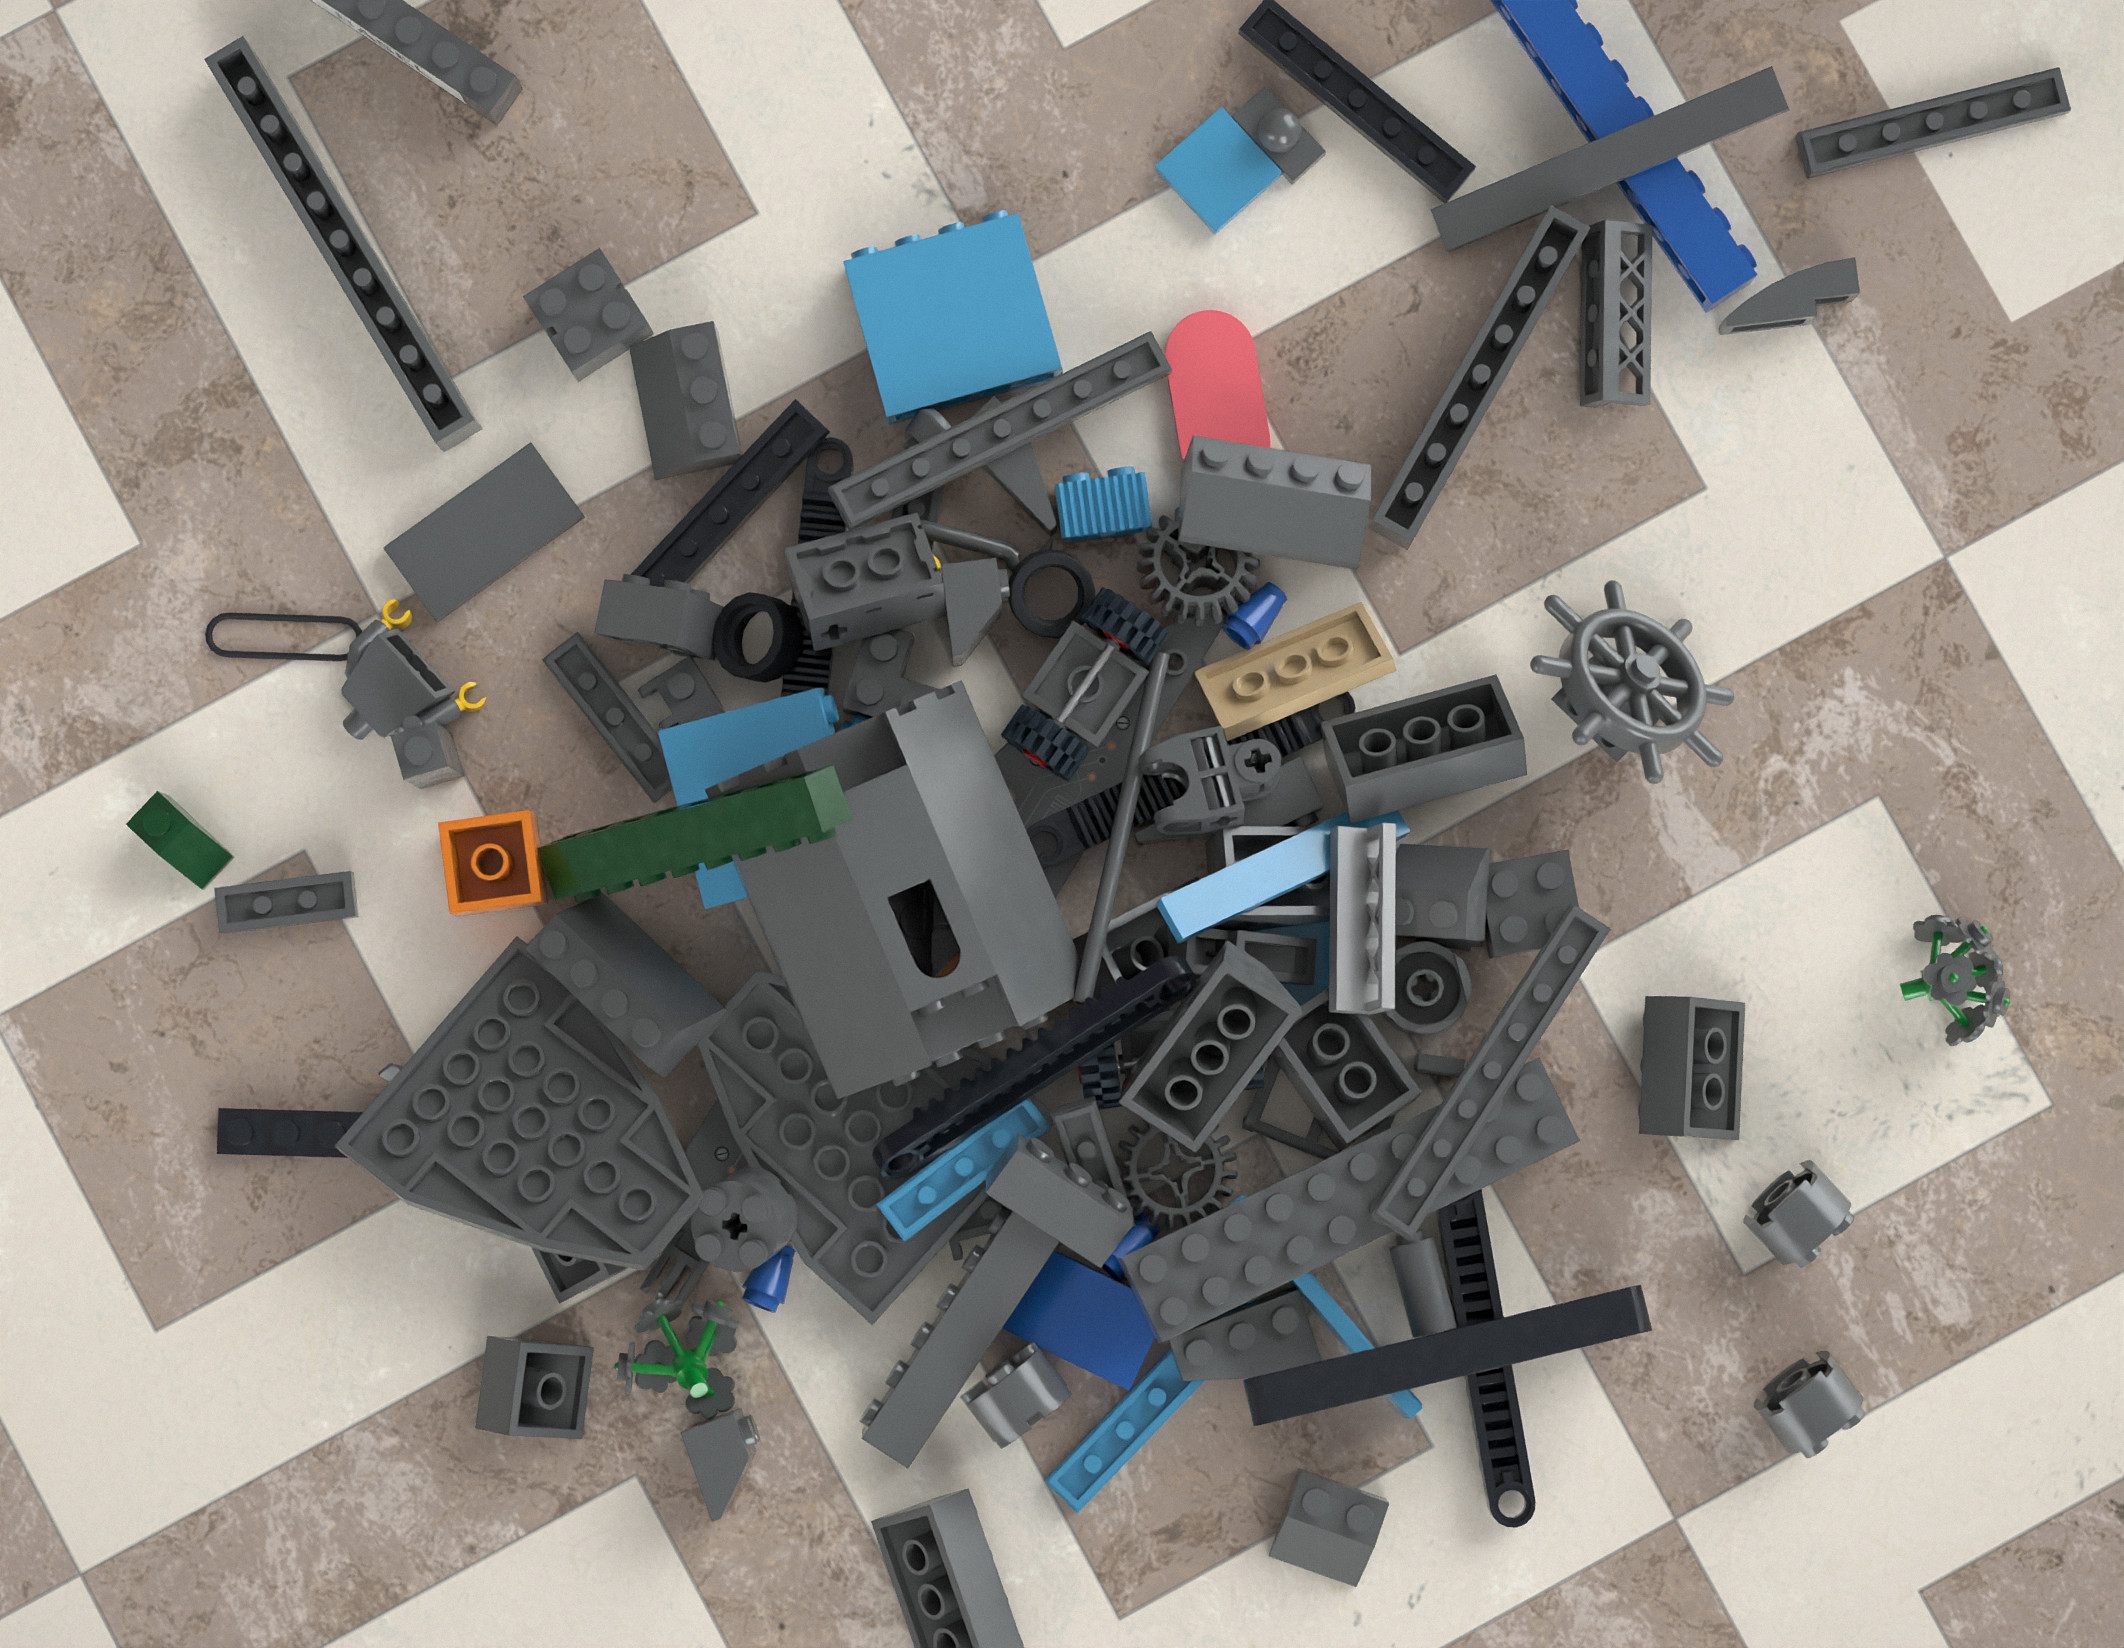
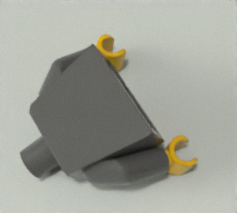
(394, 680)

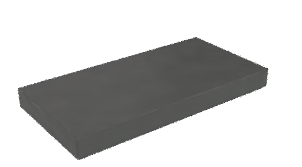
(484, 532)

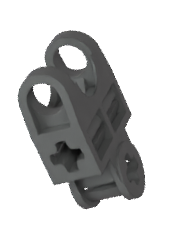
(1232, 777)

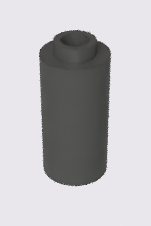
(1422, 1285)

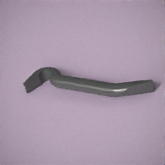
(976, 542)

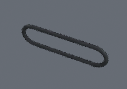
(278, 617)

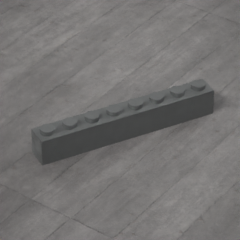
(1479, 377)

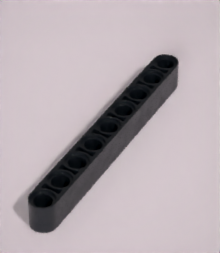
(1447, 1355)

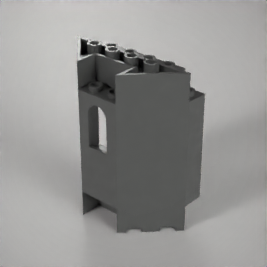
(921, 810)

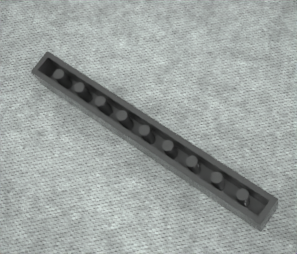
(343, 244)

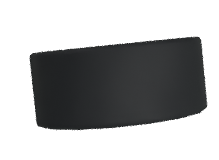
(1031, 565)
(729, 635)

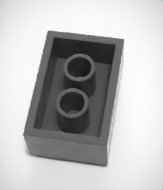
(1344, 1071)

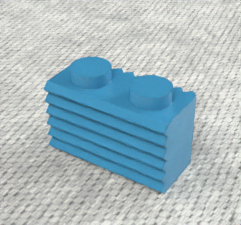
(1102, 505)

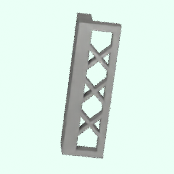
(1362, 919)

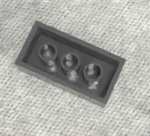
(1424, 748)

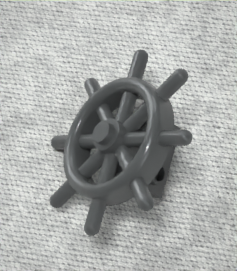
(1620, 693)

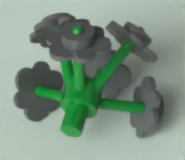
(1952, 976)
(668, 1364)

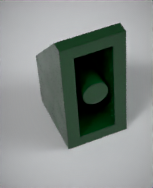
(180, 839)

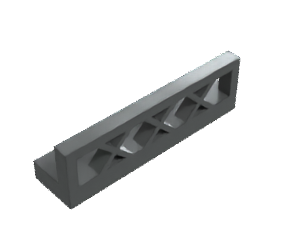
(1602, 319)

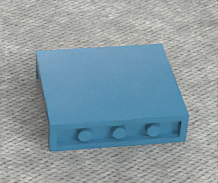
(953, 316)
(735, 742)

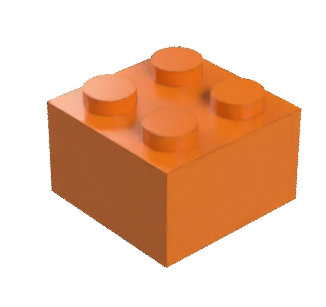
(492, 863)

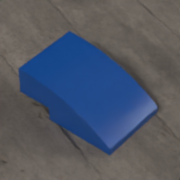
(1084, 1320)

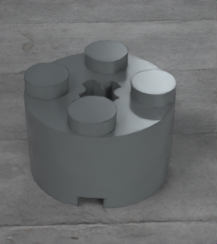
(1450, 991)
(1799, 1215)
(743, 1220)
(1016, 1395)
(1810, 1404)

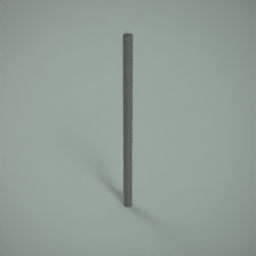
(1120, 830)

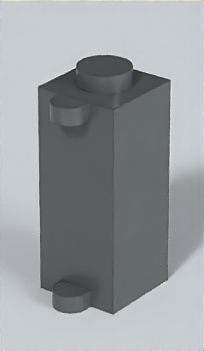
(426, 753)

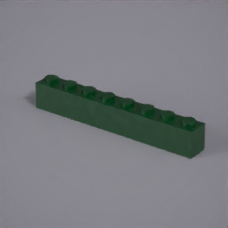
(695, 834)

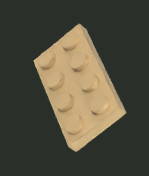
(1295, 671)

